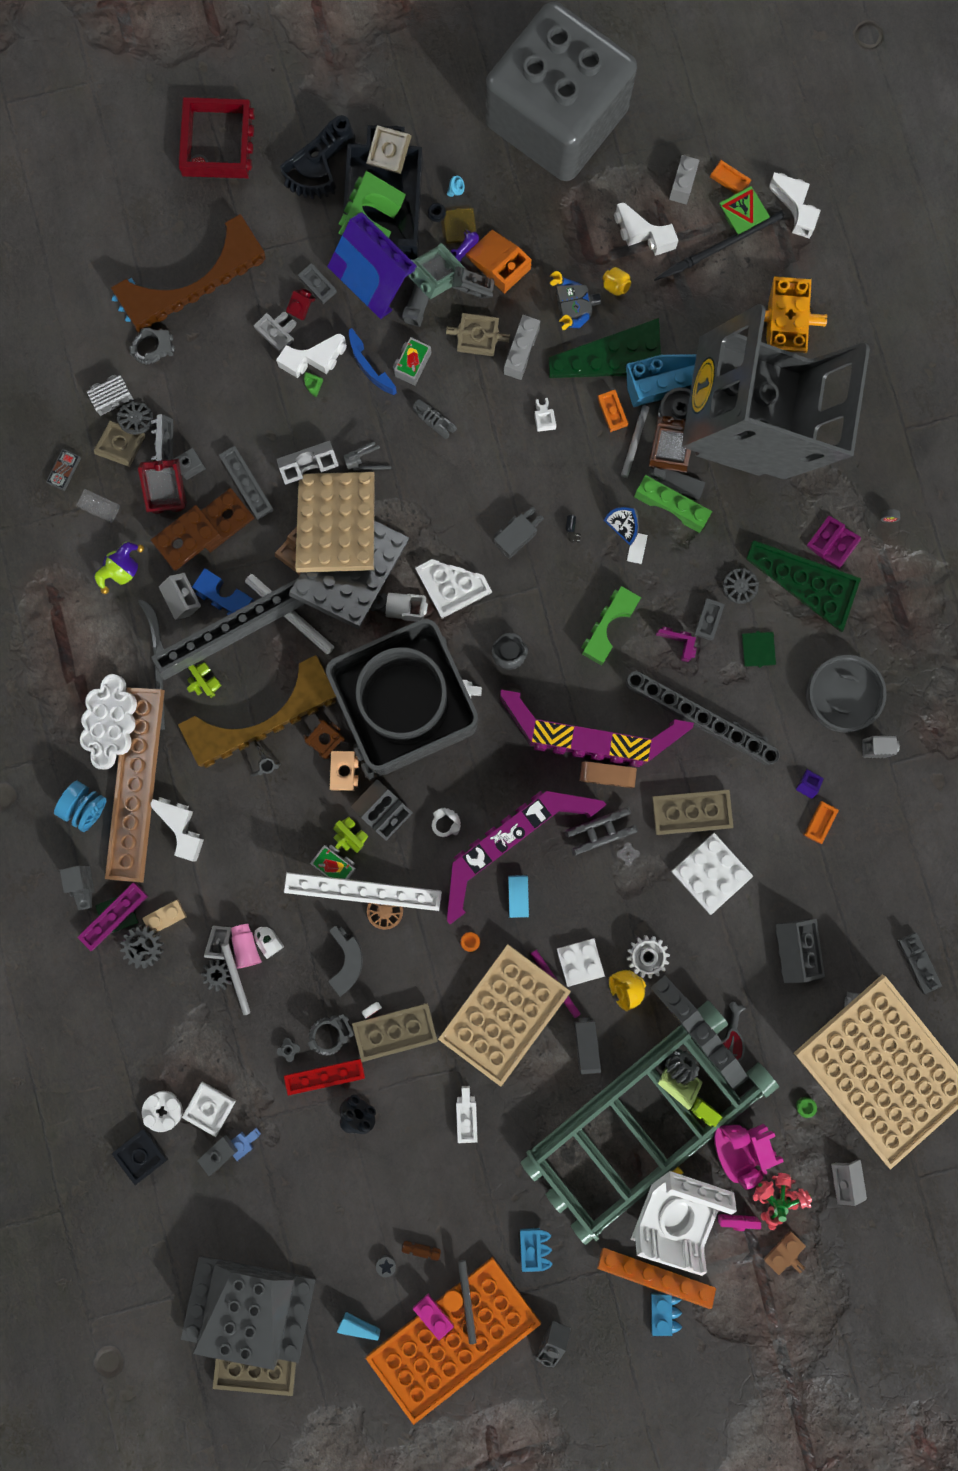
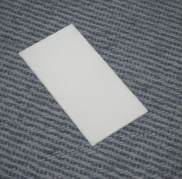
(637, 549)

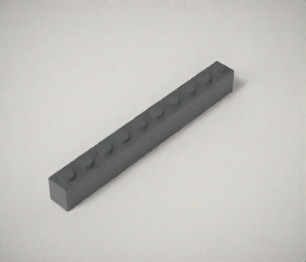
(226, 631)

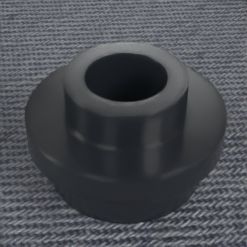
(436, 207)

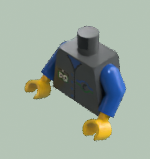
(573, 301)

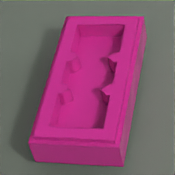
(739, 1222)

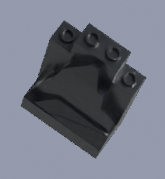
(405, 225)

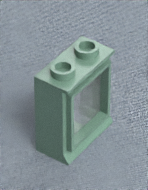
(435, 271)

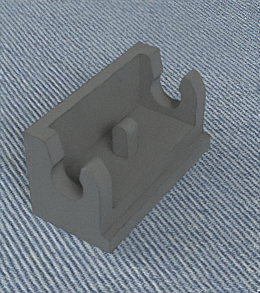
(472, 283)

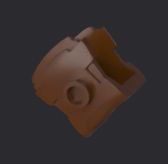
(324, 749)

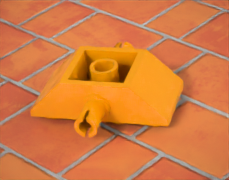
(790, 314)

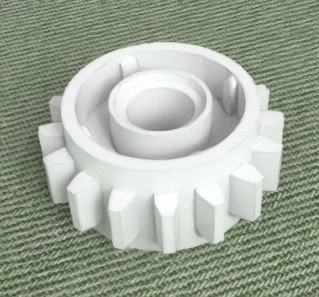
(657, 962)

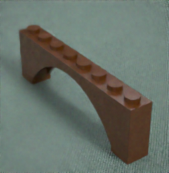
(150, 305)

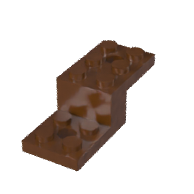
(202, 529)

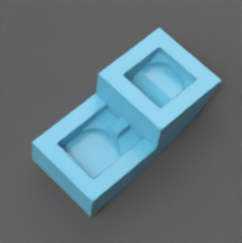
(518, 896)

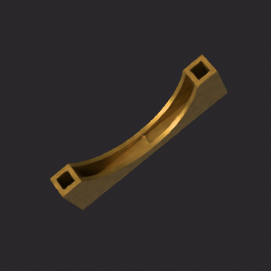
(309, 694)

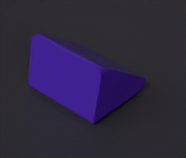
(809, 784)

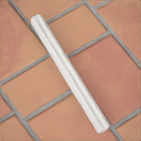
(293, 617)

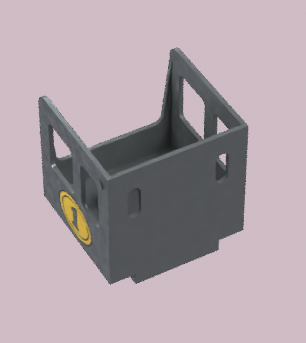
(763, 404)

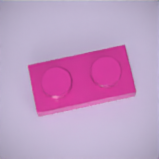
(433, 1316)

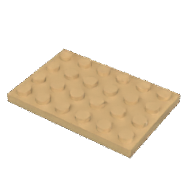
(335, 522)
(504, 1015)

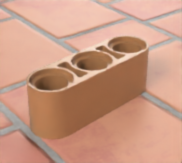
(608, 774)

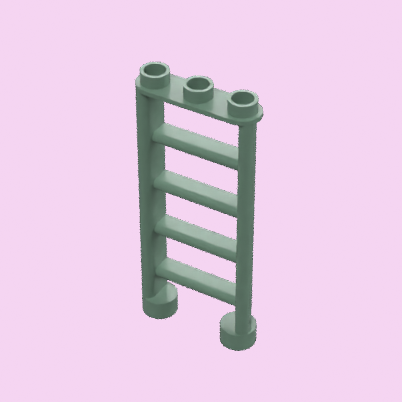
(559, 1194)

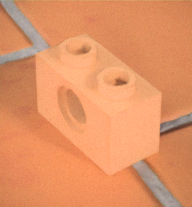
(338, 760)

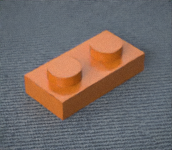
(612, 410)

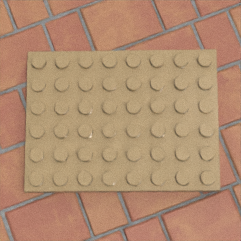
(883, 1071)

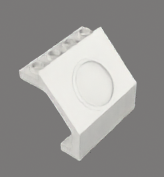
(679, 1220)

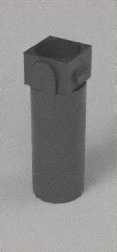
(416, 307)

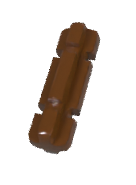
(421, 1250)

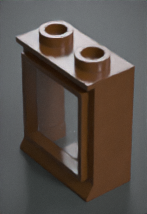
(667, 443)

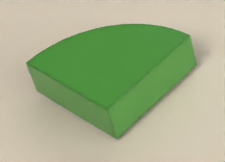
(312, 383)

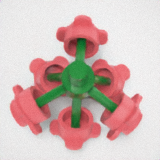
(788, 1199)

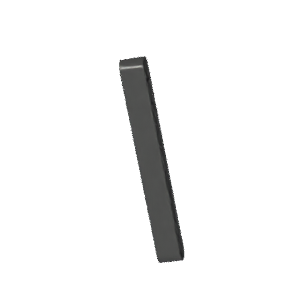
(711, 718)

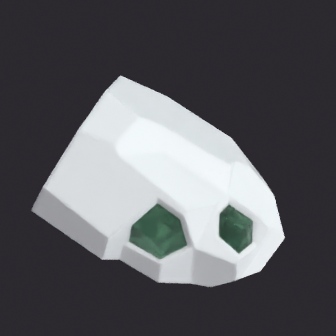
(267, 941)

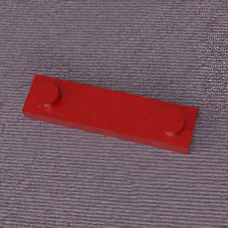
(324, 1076)

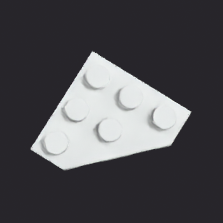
(451, 586)

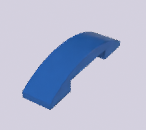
(381, 381)

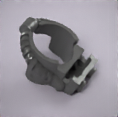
(165, 345)
(343, 1030)

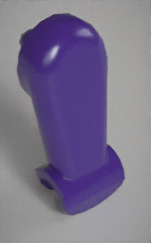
(469, 242)

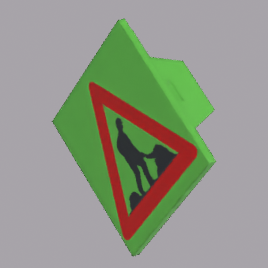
(744, 210)

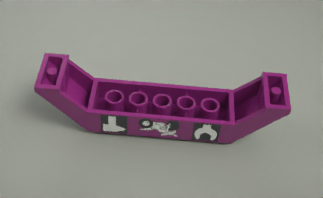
(506, 836)

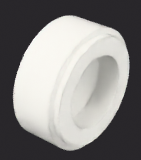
(371, 1009)

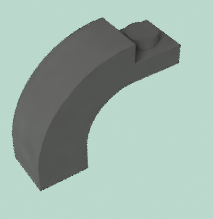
(353, 961)

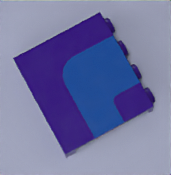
(370, 264)

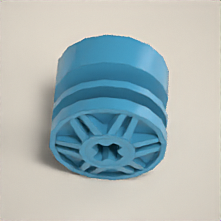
(80, 806)

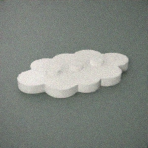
(108, 721)

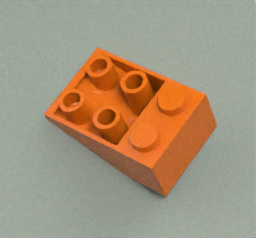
(500, 260)

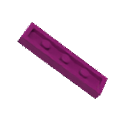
(112, 916)

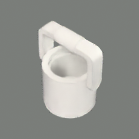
(400, 605)

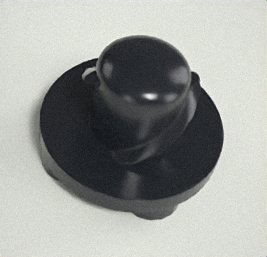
(356, 1115)

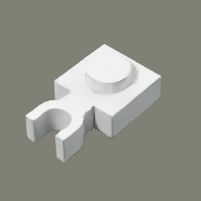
(543, 417)

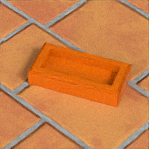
(730, 177)
(821, 822)

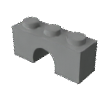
(521, 347)
(317, 456)

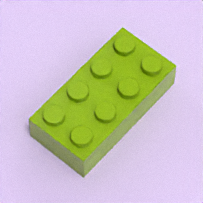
(705, 1112)

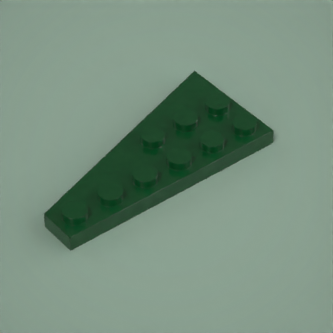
(609, 354)
(815, 585)

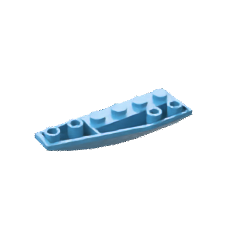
(655, 376)

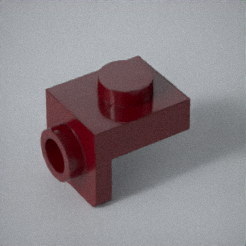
(300, 303)

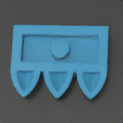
(533, 1250)
(663, 1313)

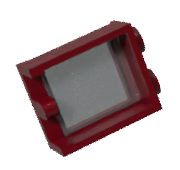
(162, 486)

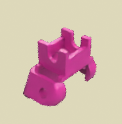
(744, 1149)

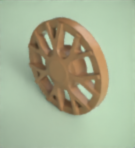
(384, 912)

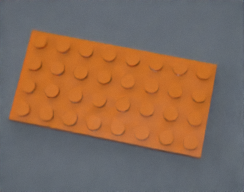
(428, 1370)

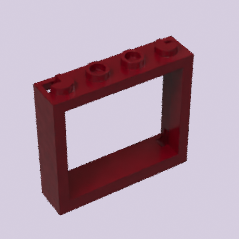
(216, 169)

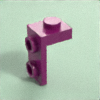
(689, 650)

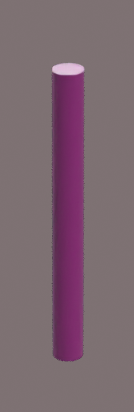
(542, 964)

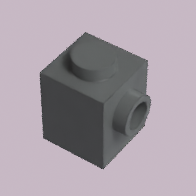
(190, 464)

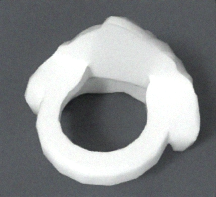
(455, 828)

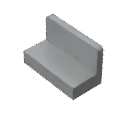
(849, 1183)

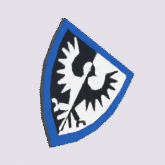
(624, 522)

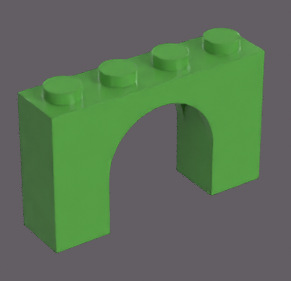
(373, 193)

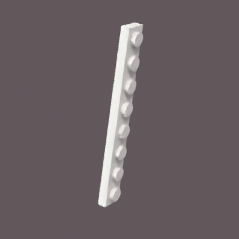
(362, 891)

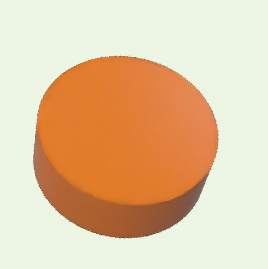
(470, 941)
(452, 1300)

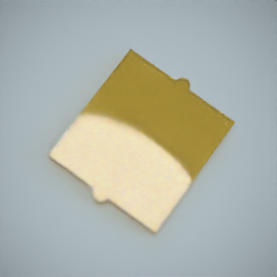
(457, 222)

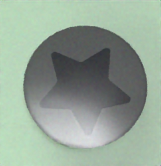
(386, 1266)

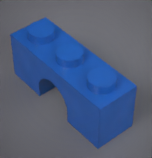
(208, 587)

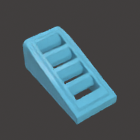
(356, 1327)

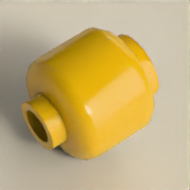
(616, 281)

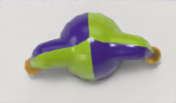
(118, 566)

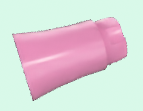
(244, 947)

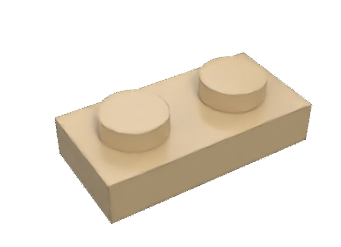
(165, 916)

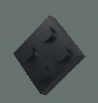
(139, 1156)

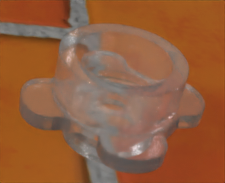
(623, 854)

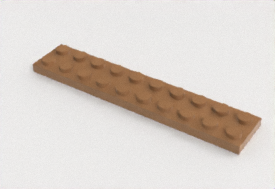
(135, 790)

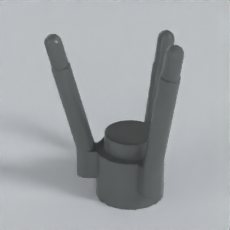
(353, 458)
(265, 764)

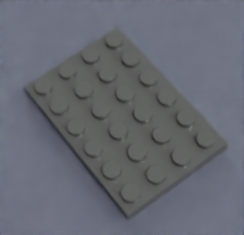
(352, 593)

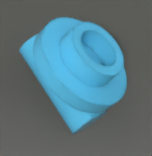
(456, 186)

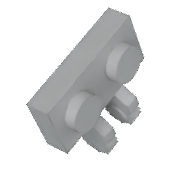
(273, 332)

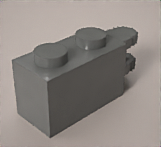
(517, 533)

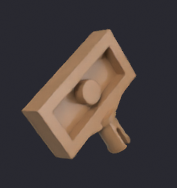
(786, 1254)

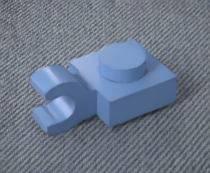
(243, 1143)

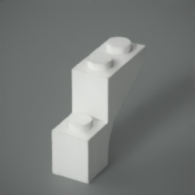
(792, 194)
(636, 229)
(320, 356)
(178, 820)

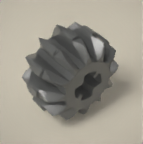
(214, 967)
(682, 1067)

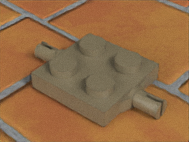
(478, 334)

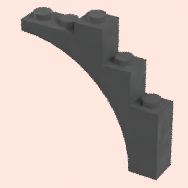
(700, 1032)

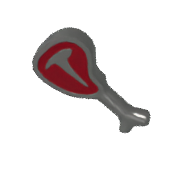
(733, 1040)

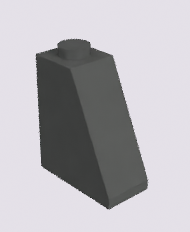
(587, 1046)

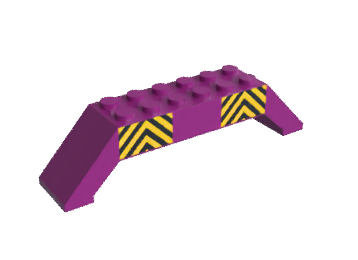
(588, 741)

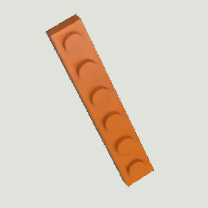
(656, 1278)

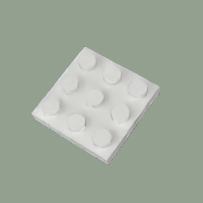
(712, 873)

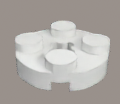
(152, 1118)

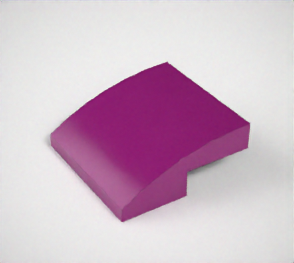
(833, 542)

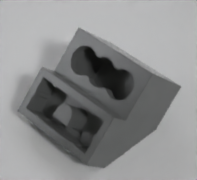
(381, 810)

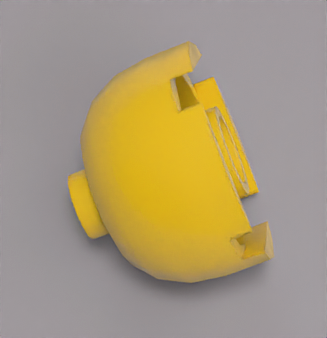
(628, 987)

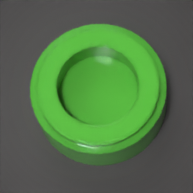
(806, 1107)

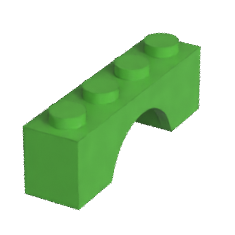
(689, 512)
(622, 606)

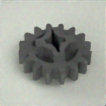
(134, 951)

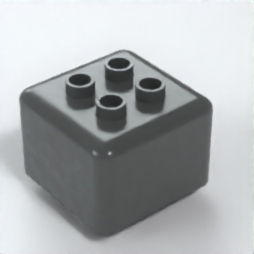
(559, 90)
(402, 696)

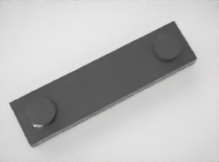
(246, 482)

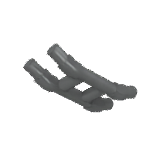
(612, 835)

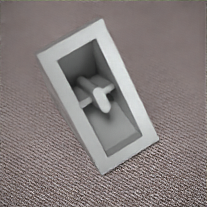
(217, 937)

